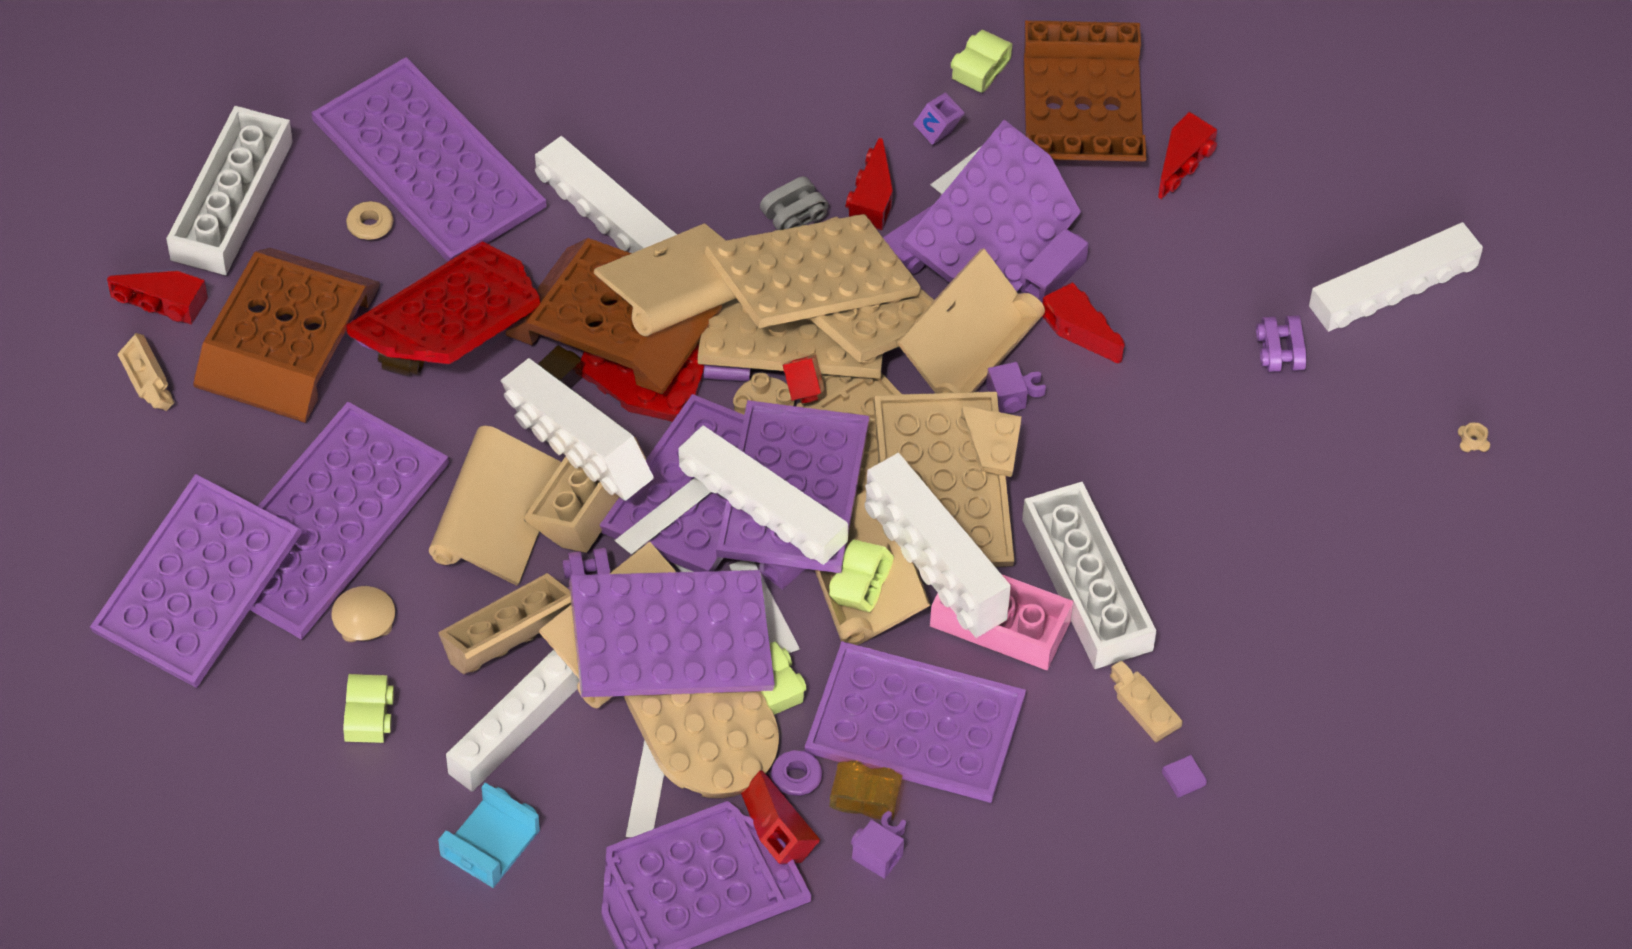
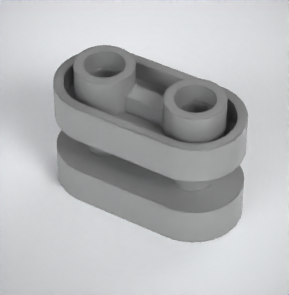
(794, 204)

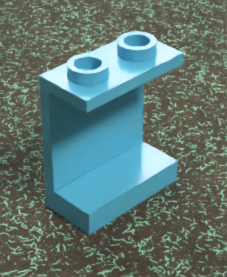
(491, 836)

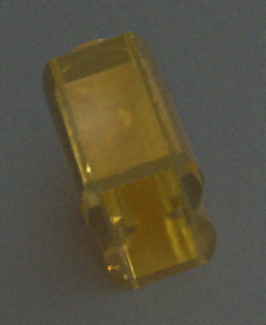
(865, 789)

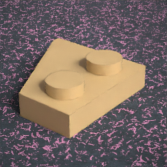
(994, 438)

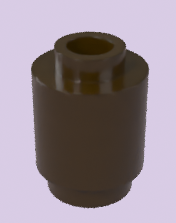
(401, 366)

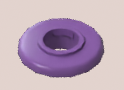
(796, 760)

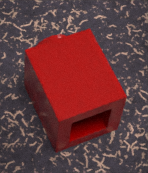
(804, 378)

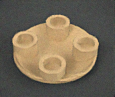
(762, 389)
(363, 614)

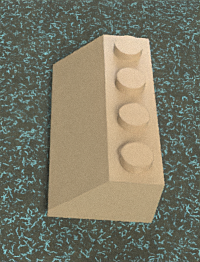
(571, 508)
(504, 623)

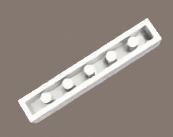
(599, 197)
(1395, 277)
(763, 495)
(511, 721)

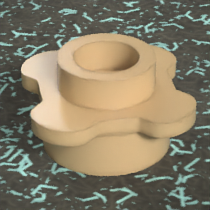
(1476, 431)

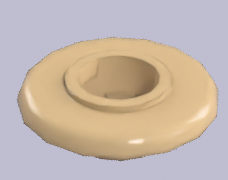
(365, 211)

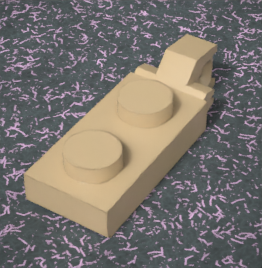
(145, 372)
(1144, 702)

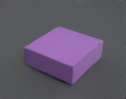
(1184, 776)

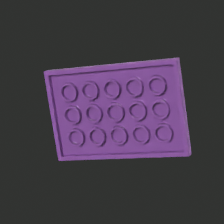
(811, 451)
(694, 535)
(195, 580)
(671, 633)
(916, 720)

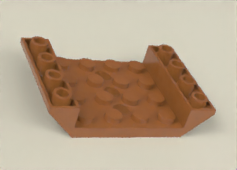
(1088, 66)
(576, 297)
(274, 360)

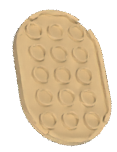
(708, 738)

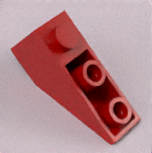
(1188, 144)
(873, 188)
(166, 293)
(1076, 320)
(778, 819)

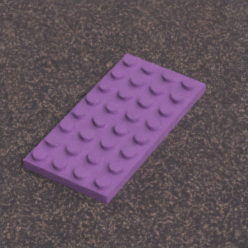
(428, 160)
(346, 502)

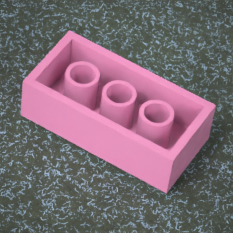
(1032, 628)

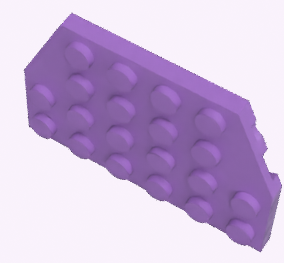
(1001, 201)
(694, 882)

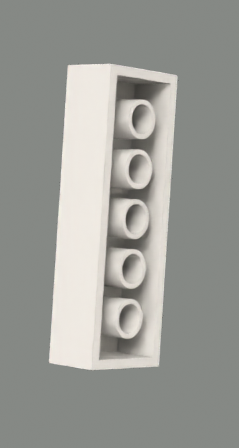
(229, 190)
(576, 430)
(937, 545)
(1090, 574)

